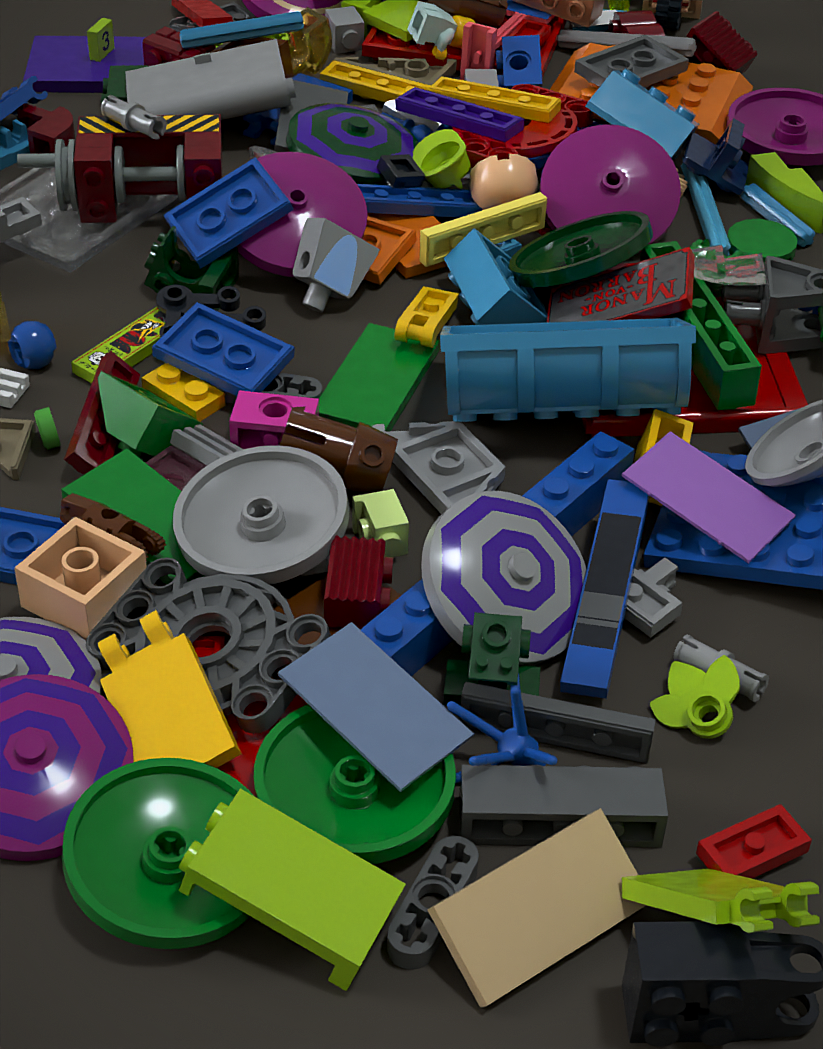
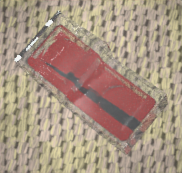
(739, 270)

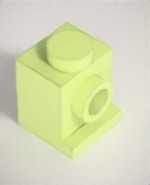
(382, 517)

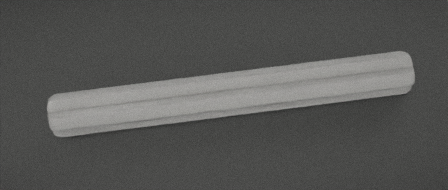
(576, 39)

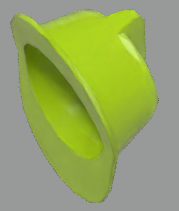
(442, 159)

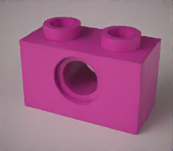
(262, 417)

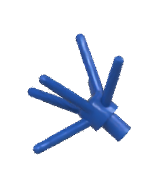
(513, 745)

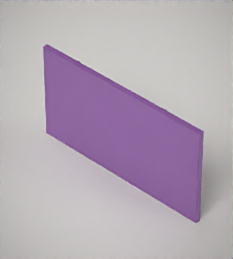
(709, 496)

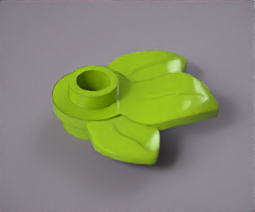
(697, 693)

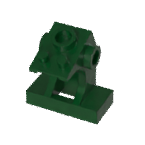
(166, 272)
(495, 652)

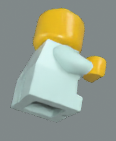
(437, 27)

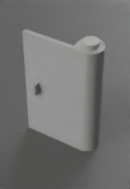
(219, 82)

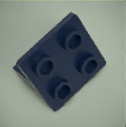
(719, 161)

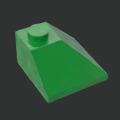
(139, 416)

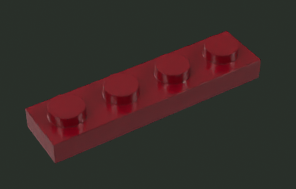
(90, 441)

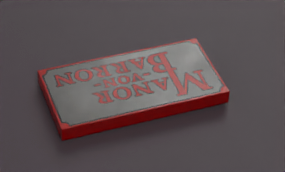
(630, 292)

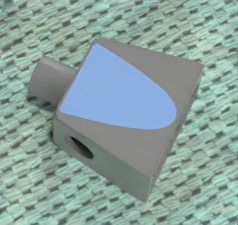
(331, 262)

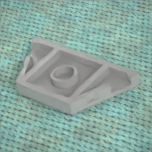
(445, 461)

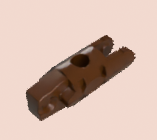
(111, 522)

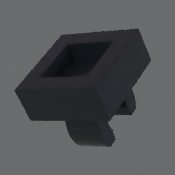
(400, 171)

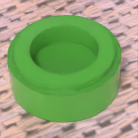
(47, 428)

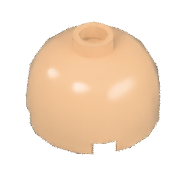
(502, 180)

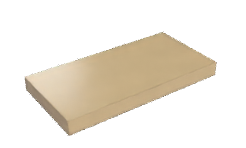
(536, 907)

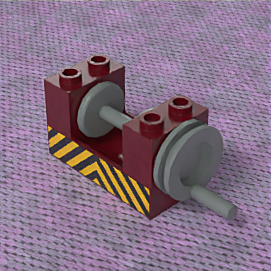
(113, 163)

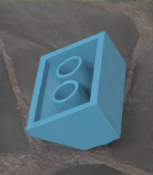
(630, 105)
(489, 285)

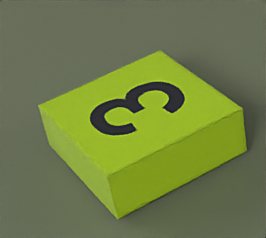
(100, 39)

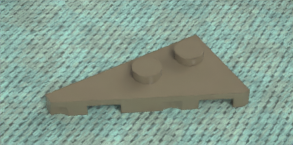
(411, 69)

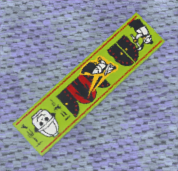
(130, 344)

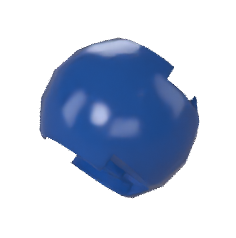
(32, 345)

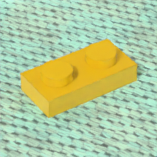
(184, 391)

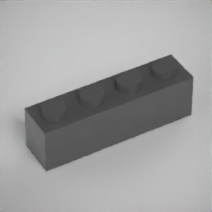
(538, 801)

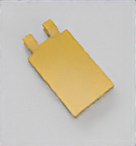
(166, 698)

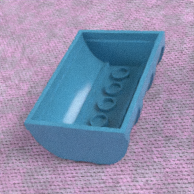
(567, 368)

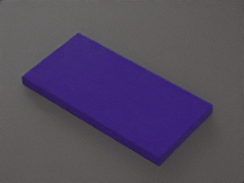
(65, 63)

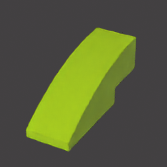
(789, 187)

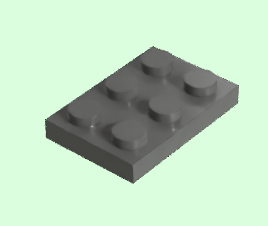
(640, 55)

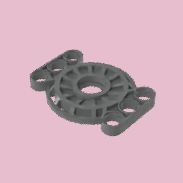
(228, 604)

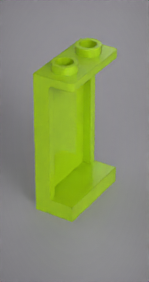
(293, 882)

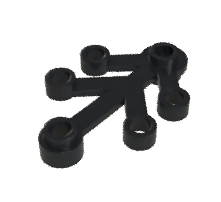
(178, 299)

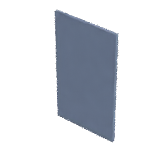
(376, 706)

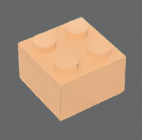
(78, 575)

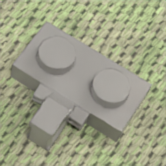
(649, 601)

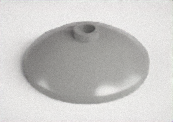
(790, 449)

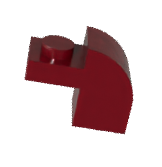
(46, 127)

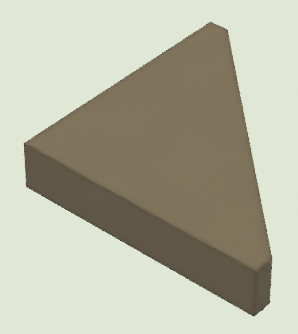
(15, 443)

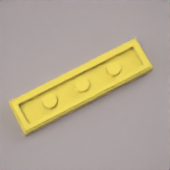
(495, 223)

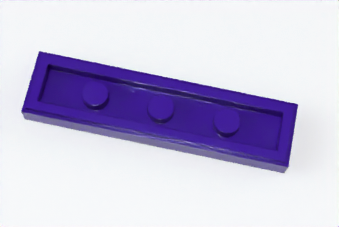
(460, 114)

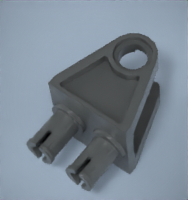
(773, 306)

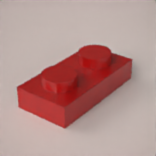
(755, 844)

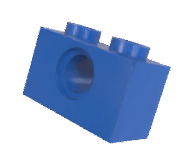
(520, 61)

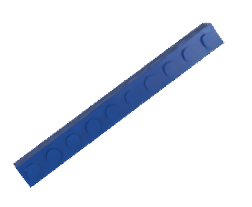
(570, 492)

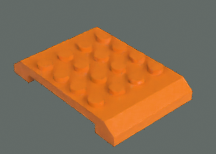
(700, 89)

